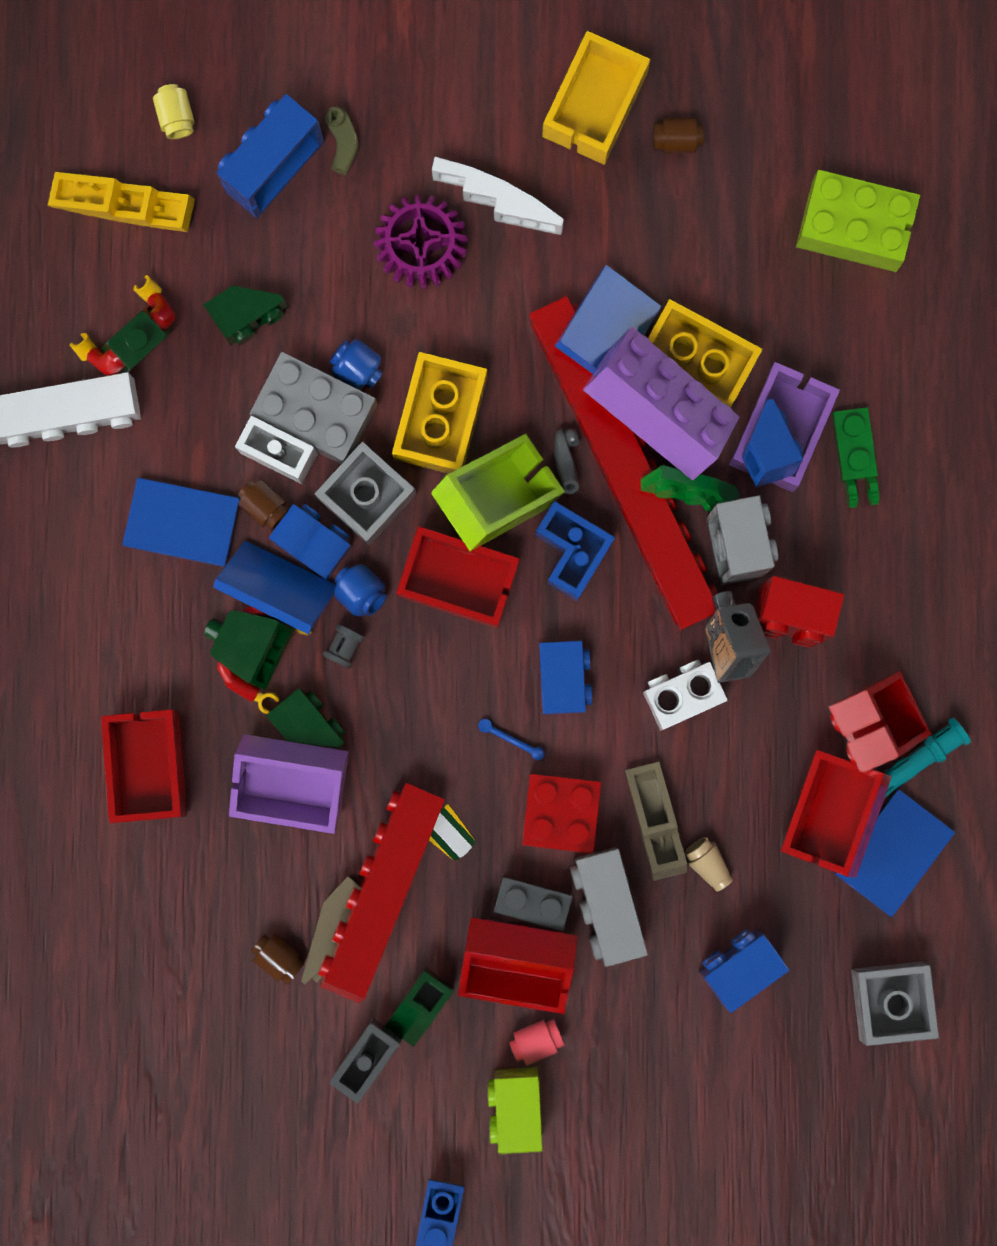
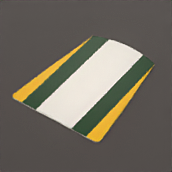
(451, 834)

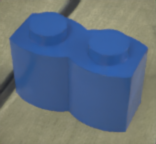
(311, 541)

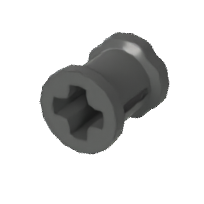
(343, 646)

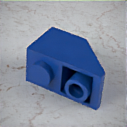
(771, 449)
(440, 1214)

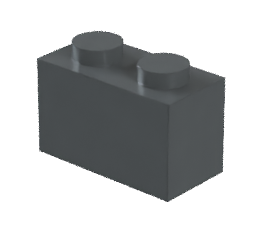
(533, 903)
(365, 1061)

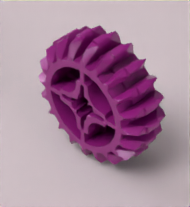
(433, 241)

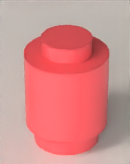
(536, 1042)

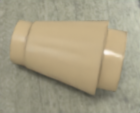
(708, 863)

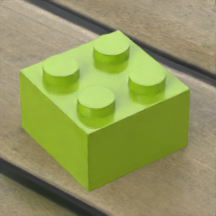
(517, 1115)

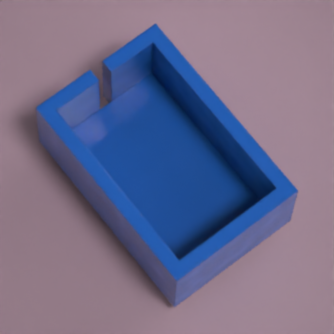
(270, 155)

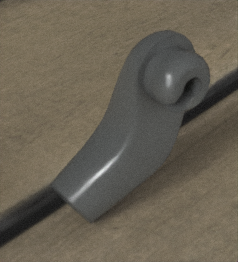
(564, 460)

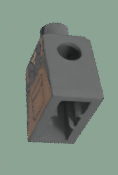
(735, 639)

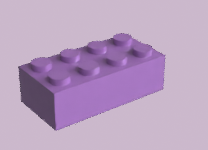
(662, 403)

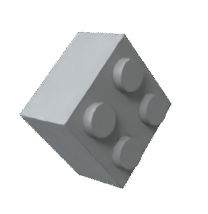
(366, 493)
(894, 1003)

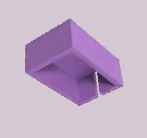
(805, 413)
(288, 783)

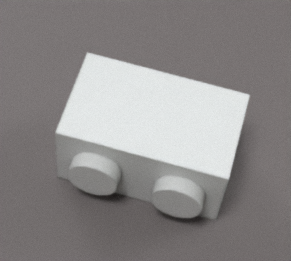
(276, 450)

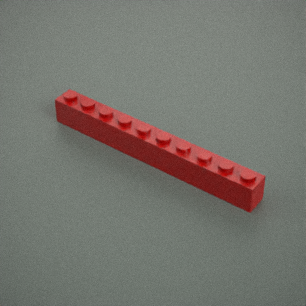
(623, 466)

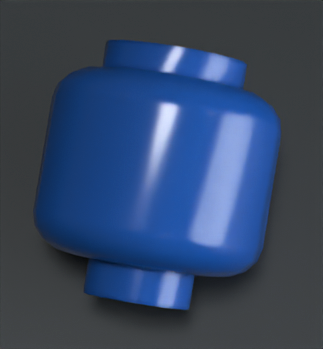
(356, 364)
(360, 590)

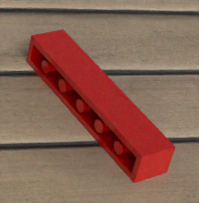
(381, 893)

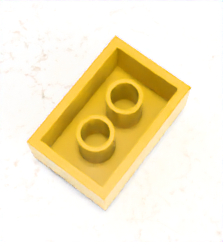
(705, 350)
(440, 413)

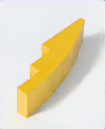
(121, 201)

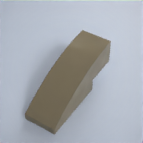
(656, 821)

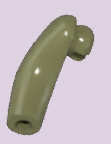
(345, 137)

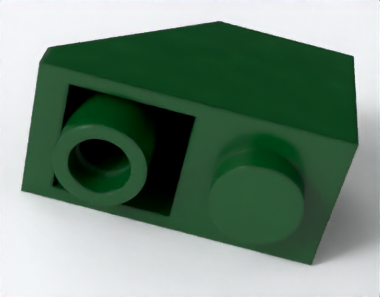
(243, 310)
(302, 722)
(420, 1007)

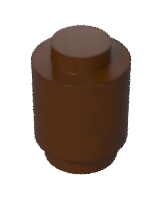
(677, 135)
(262, 504)
(277, 958)

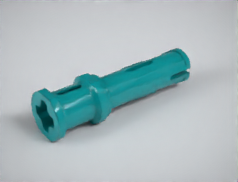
(932, 750)

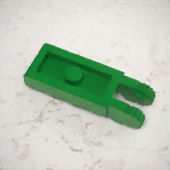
(855, 453)
(703, 490)

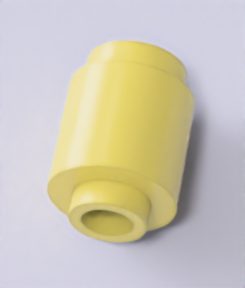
(174, 111)

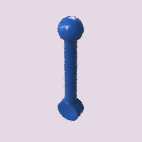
(486, 726)

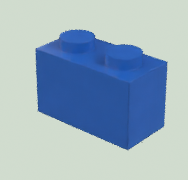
(563, 677)

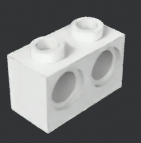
(687, 702)

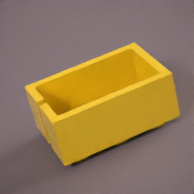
(595, 97)

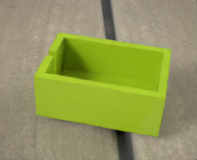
(857, 221)
(492, 492)

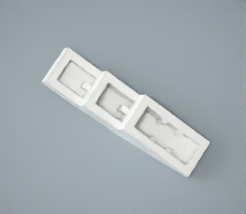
(510, 203)

